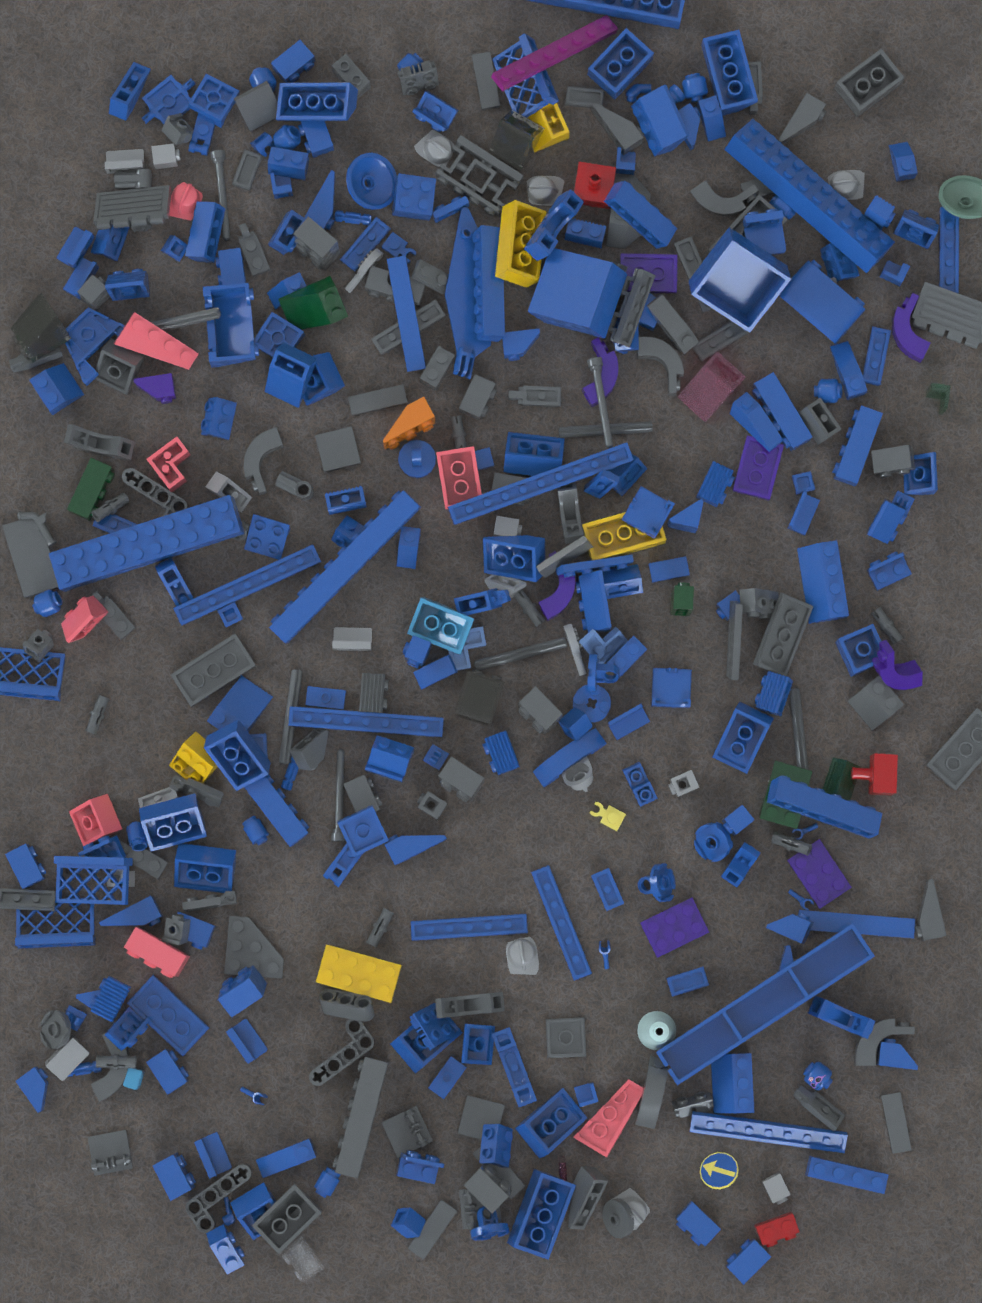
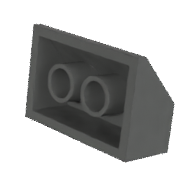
(287, 1218)

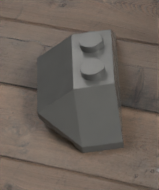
(619, 231)

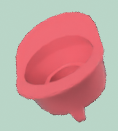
(184, 201)

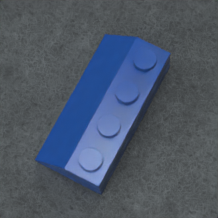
(729, 71)
(316, 101)
(823, 581)
(541, 1214)

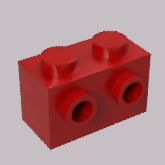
(776, 1229)

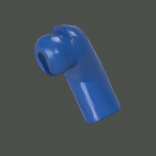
(635, 90)

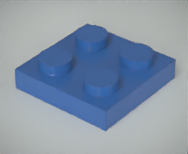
(362, 831)

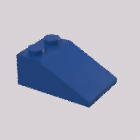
(916, 228)
(128, 285)
(514, 556)
(242, 702)
(743, 737)
(413, 1050)
(551, 1123)

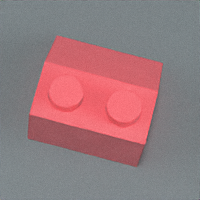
(83, 618)
(95, 819)

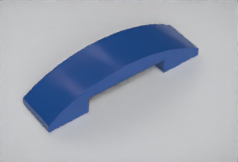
(568, 756)
(514, 1067)

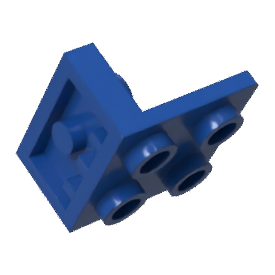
(418, 1168)

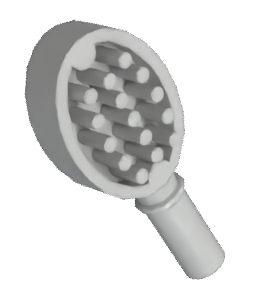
(364, 268)
(574, 647)

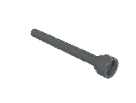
(218, 158)
(595, 367)
(337, 835)

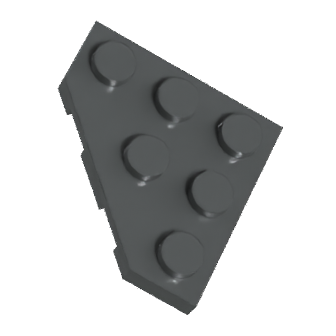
(250, 947)

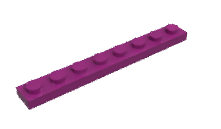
(554, 53)

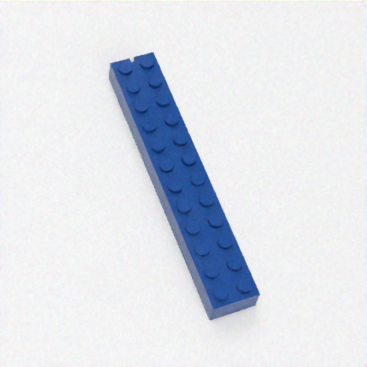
(765, 1004)

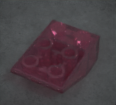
(711, 386)

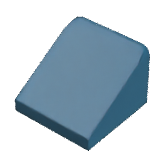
(133, 1078)

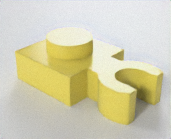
(611, 817)

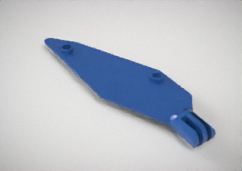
(461, 299)

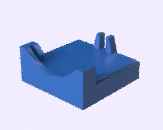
(213, 99)
(275, 332)
(648, 512)
(671, 688)

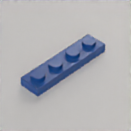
(586, 567)

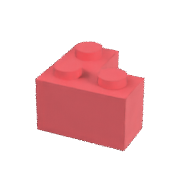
(165, 463)

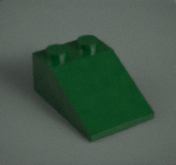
(314, 305)
(775, 813)

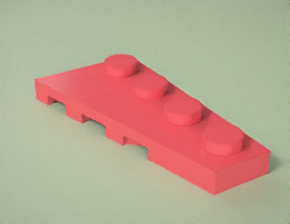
(152, 341)
(608, 1123)

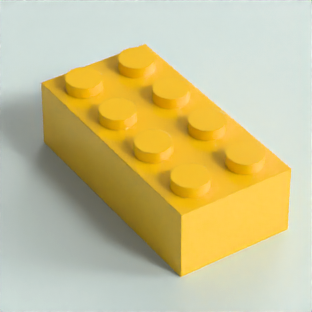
(516, 228)
(616, 538)
(358, 973)

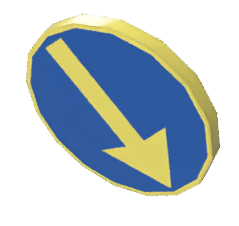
(719, 1170)

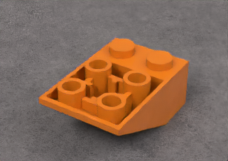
(413, 419)

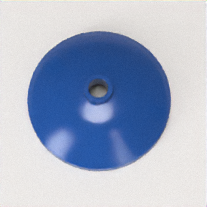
(380, 179)

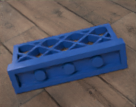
(542, 79)
(28, 690)
(92, 863)
(56, 939)

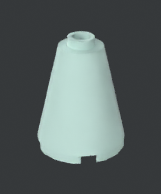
(648, 1026)

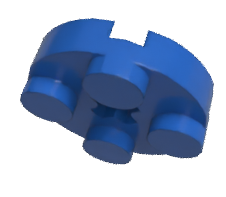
(602, 706)
(721, 837)

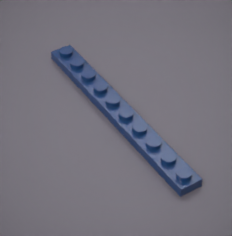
(540, 483)

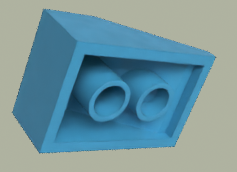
(440, 625)

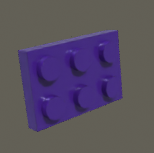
(661, 265)
(757, 469)
(819, 874)
(674, 927)

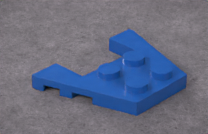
(88, 334)

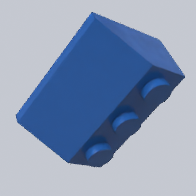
(660, 121)
(532, 453)
(593, 602)
(204, 868)
(733, 1084)

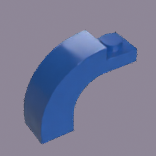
(841, 1017)

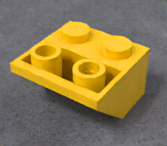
(554, 126)
(193, 760)

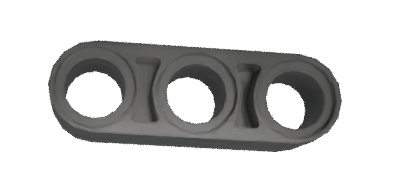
(346, 1005)

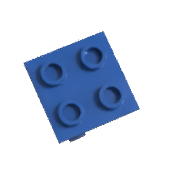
(267, 536)
(435, 1029)

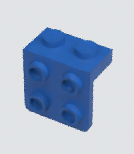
(766, 230)

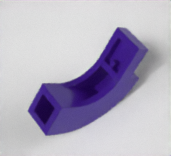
(905, 338)
(608, 375)
(560, 599)
(897, 676)

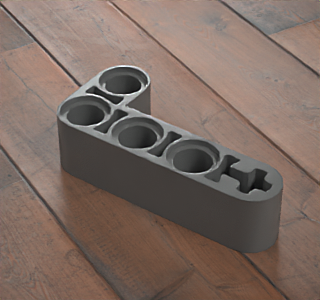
(155, 493)
(340, 1055)
(220, 1191)

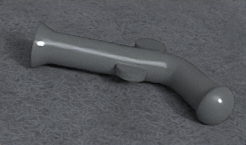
(40, 525)

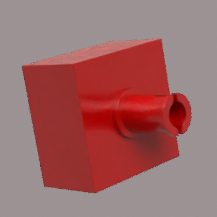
(594, 183)
(881, 774)

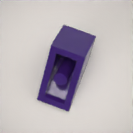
(158, 387)

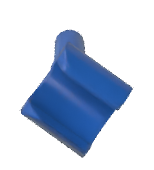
(803, 831)
(802, 900)
(605, 951)
(256, 1096)
(229, 1218)

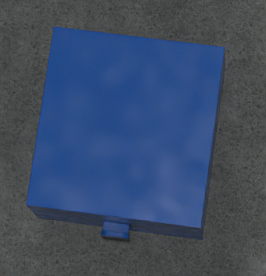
(739, 280)
(577, 292)

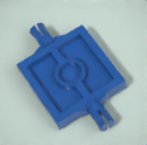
(167, 99)

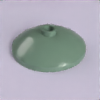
(962, 196)

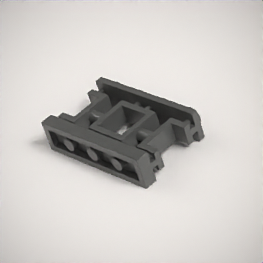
(487, 163)
(631, 307)

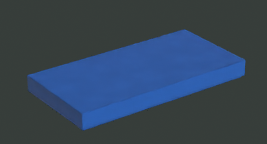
(168, 1015)

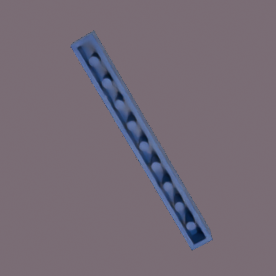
(345, 567)

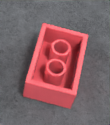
(458, 475)
(156, 952)

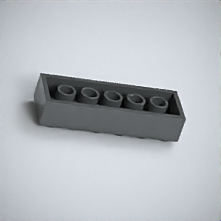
(361, 1118)

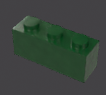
(91, 489)
(682, 599)

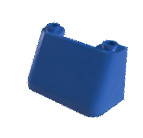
(822, 301)
(232, 334)

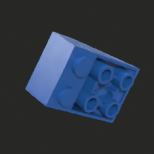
(289, 374)

